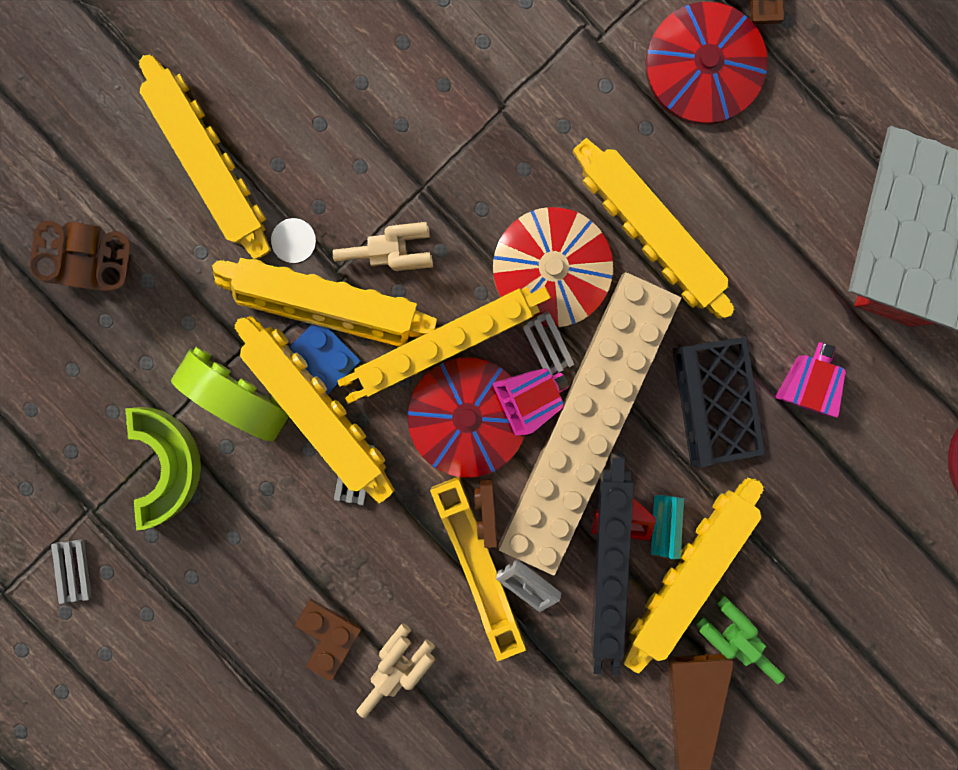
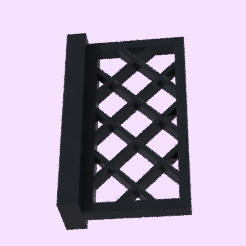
(694, 399)

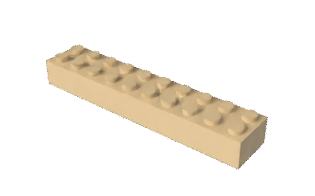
(588, 423)

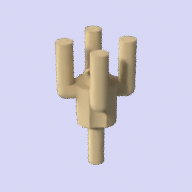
(391, 248)
(396, 669)

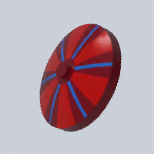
(706, 63)
(460, 419)

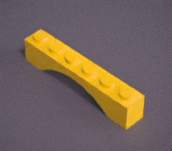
(479, 569)

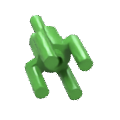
(738, 639)

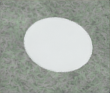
(293, 240)

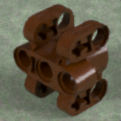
(79, 255)

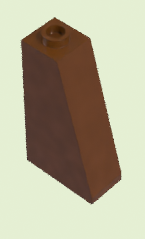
(697, 706)

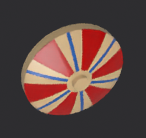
(555, 252)

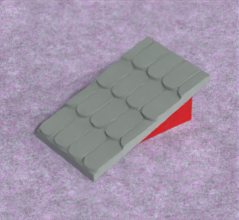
(911, 234)

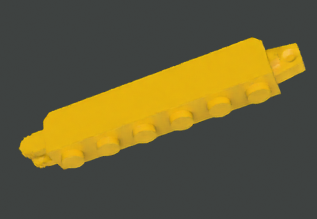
(201, 157)
(655, 228)
(322, 301)
(445, 342)
(312, 409)
(694, 576)

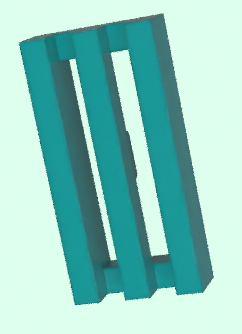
(667, 526)

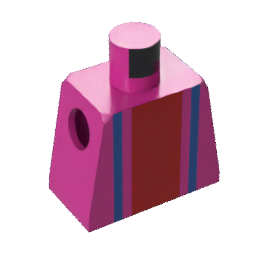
(815, 382)
(531, 398)

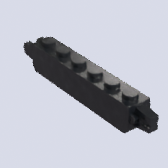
(612, 564)

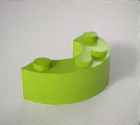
(232, 401)
(178, 462)

